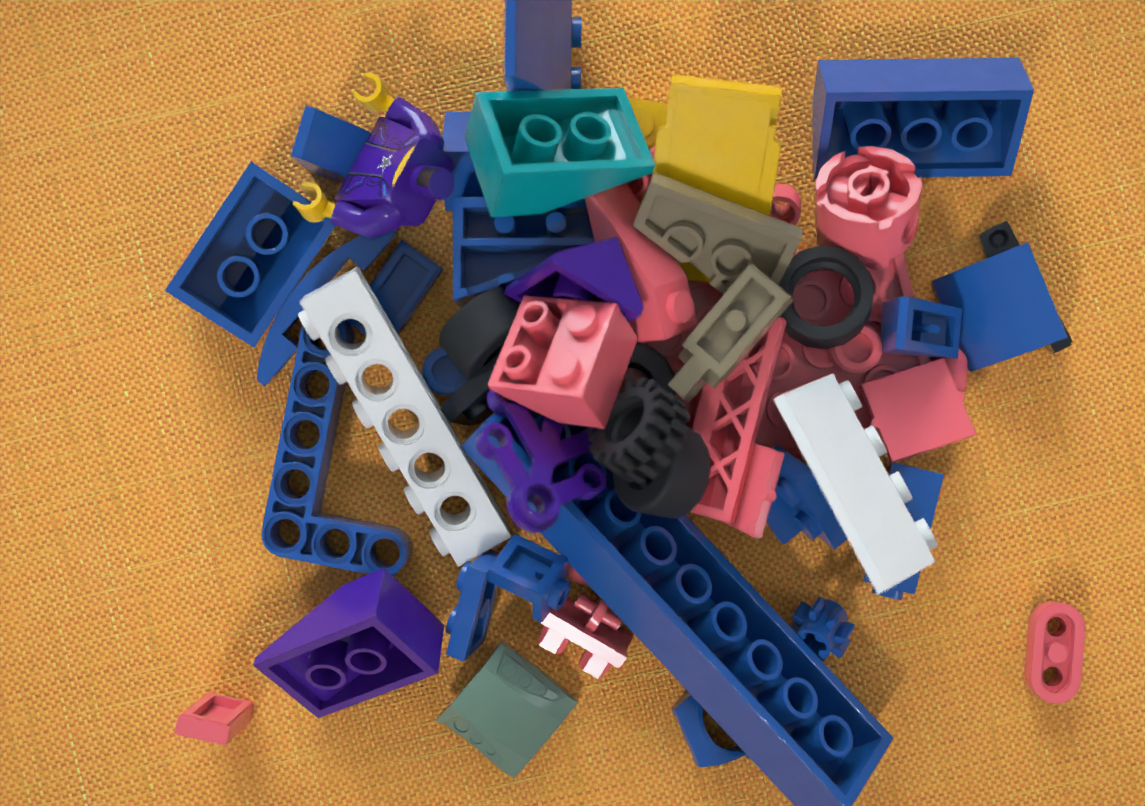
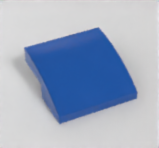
(1002, 307)

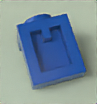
(532, 575)

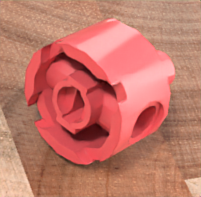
(868, 204)

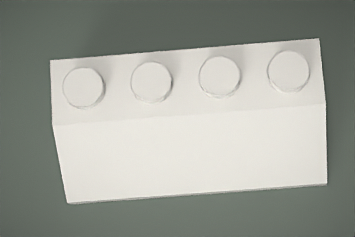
(855, 481)

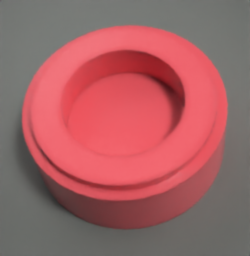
(859, 353)

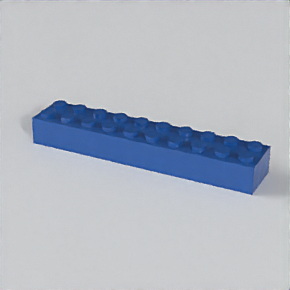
(713, 635)

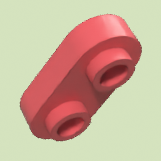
(1057, 650)

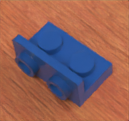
(802, 506)

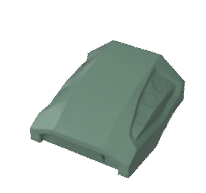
(508, 709)

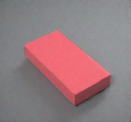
(215, 718)

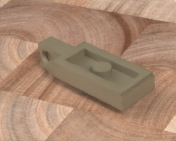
(729, 332)

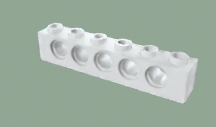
(461, 534)

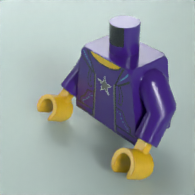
(393, 176)

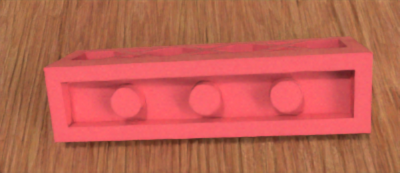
(714, 418)

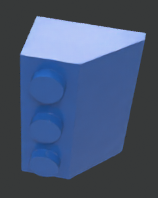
(250, 256)

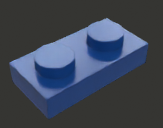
(472, 615)

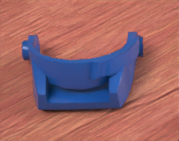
(704, 750)

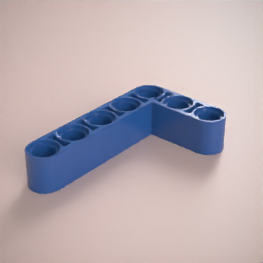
(315, 463)

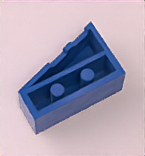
(503, 248)

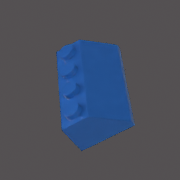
(937, 112)

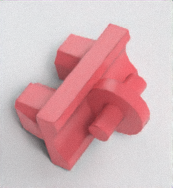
(591, 627)

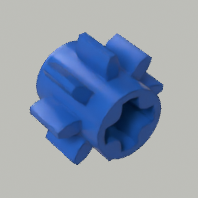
(823, 627)

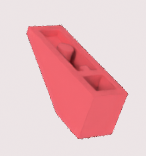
(655, 272)

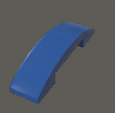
(279, 345)

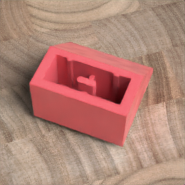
(565, 359)

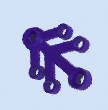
(546, 452)

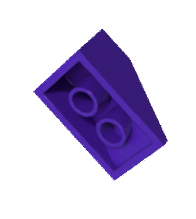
(355, 646)

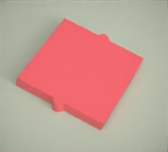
(917, 410)
(758, 487)

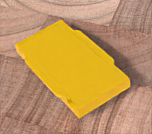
(721, 142)

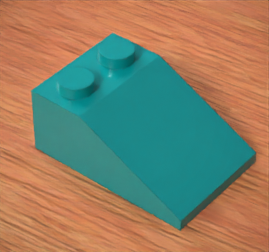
(553, 147)

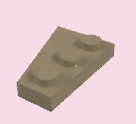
(714, 232)

